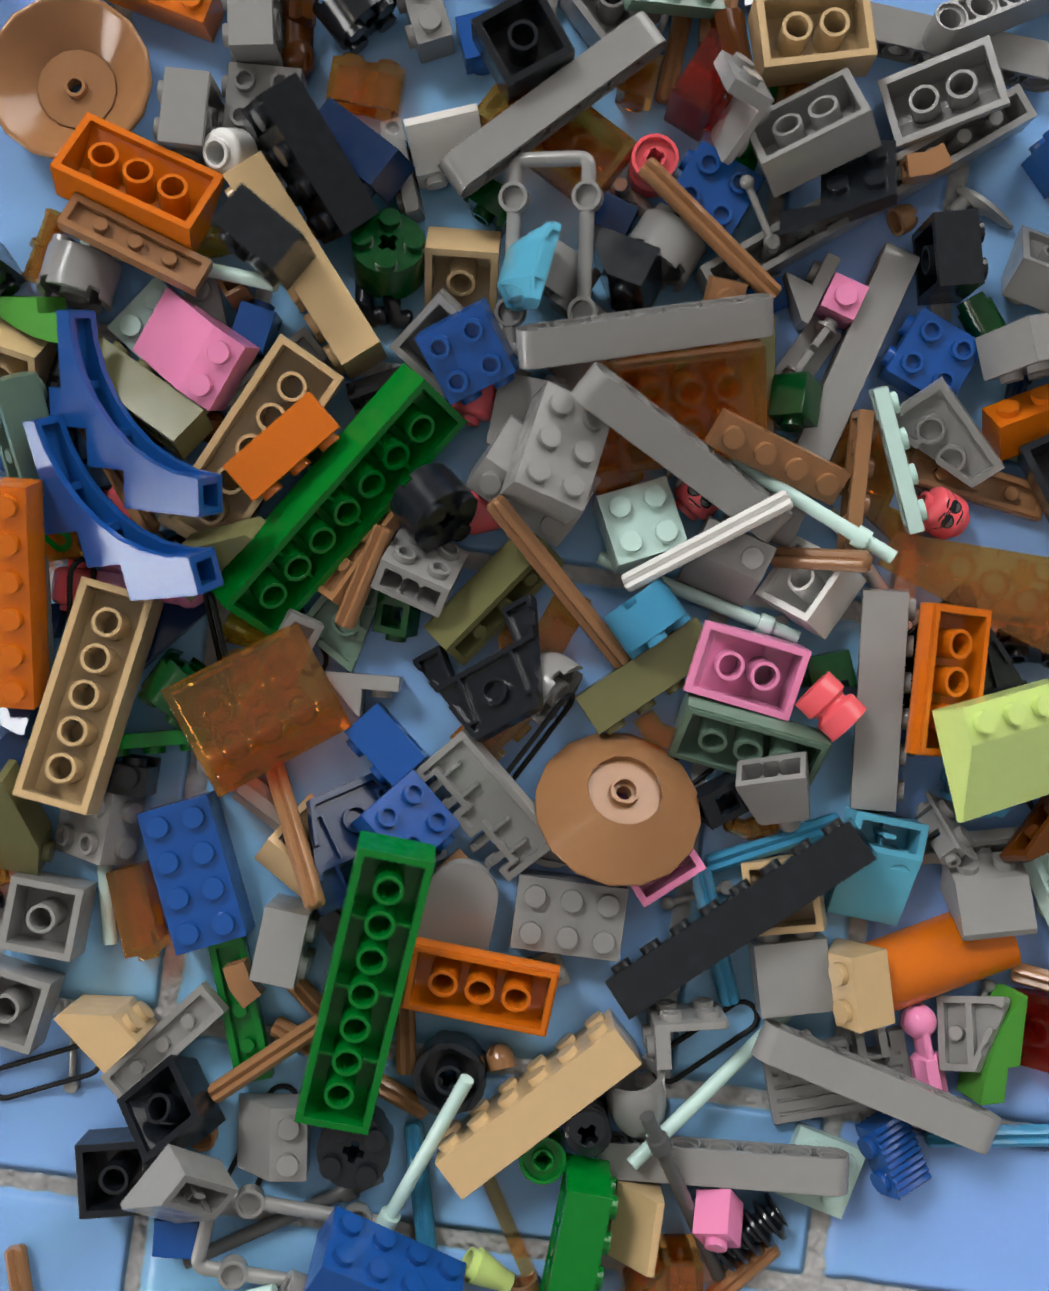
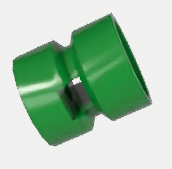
(546, 1159)

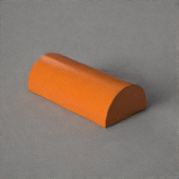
(946, 668)
(935, 960)
(481, 986)

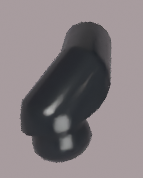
(374, 315)
(397, 317)

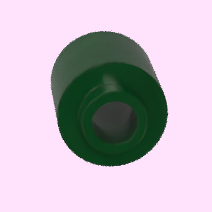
(979, 315)

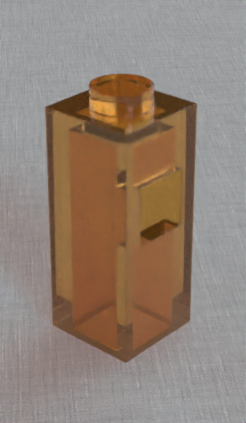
(138, 910)

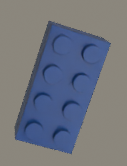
(196, 872)
(369, 1257)

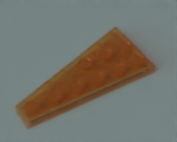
(980, 578)

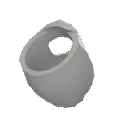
(628, 1101)

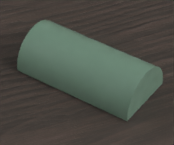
(722, 734)

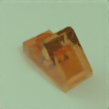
(556, 627)

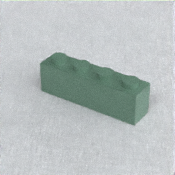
(20, 401)

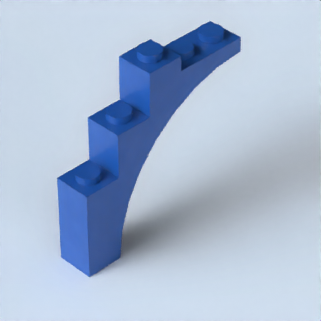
(114, 440)
(106, 535)

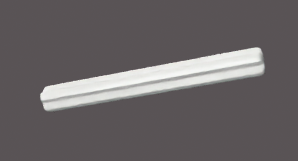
(707, 541)

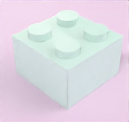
(638, 523)

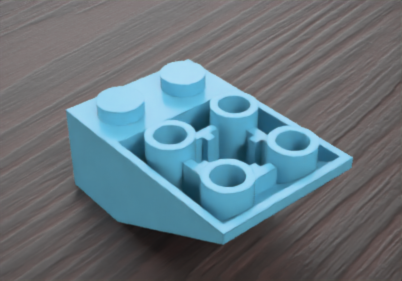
(884, 885)

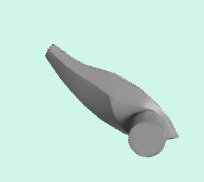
(623, 192)
(972, 199)

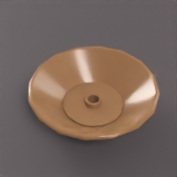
(65, 45)
(610, 836)

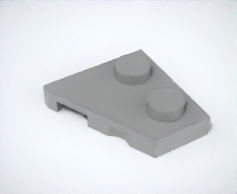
(968, 1030)

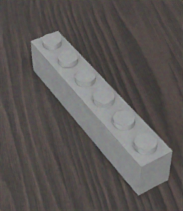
(881, 689)

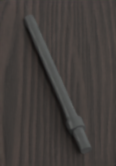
(661, 1148)
(277, 1221)

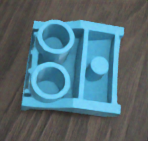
(527, 267)

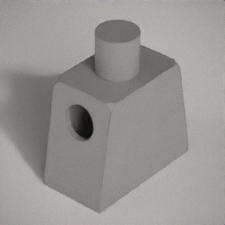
(776, 789)

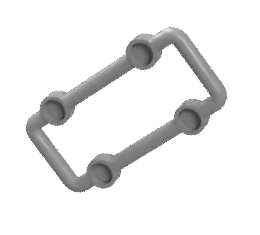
(587, 199)
(249, 1203)

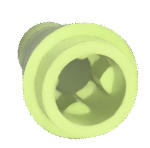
(486, 1271)

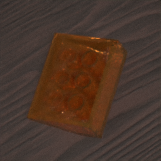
(695, 388)
(256, 708)

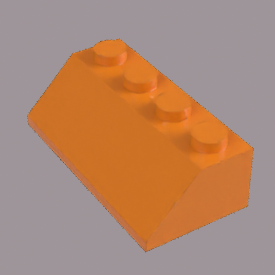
(138, 180)

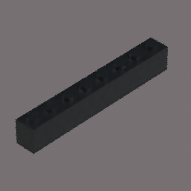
(741, 917)

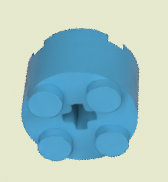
(646, 618)

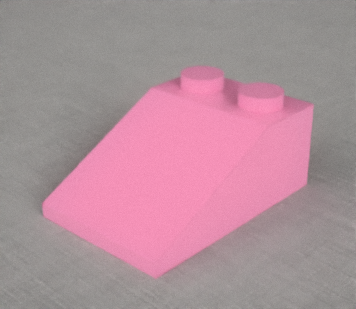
(195, 351)
(747, 669)

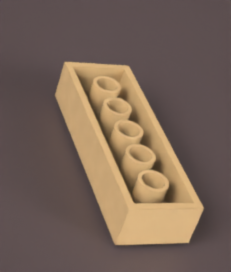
(319, 289)
(275, 386)
(88, 698)
(536, 1102)

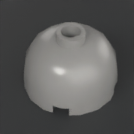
(559, 677)

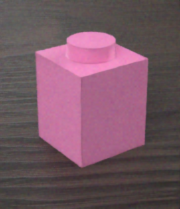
(841, 300)
(718, 1219)

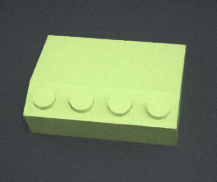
(996, 749)

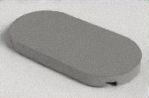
(460, 904)

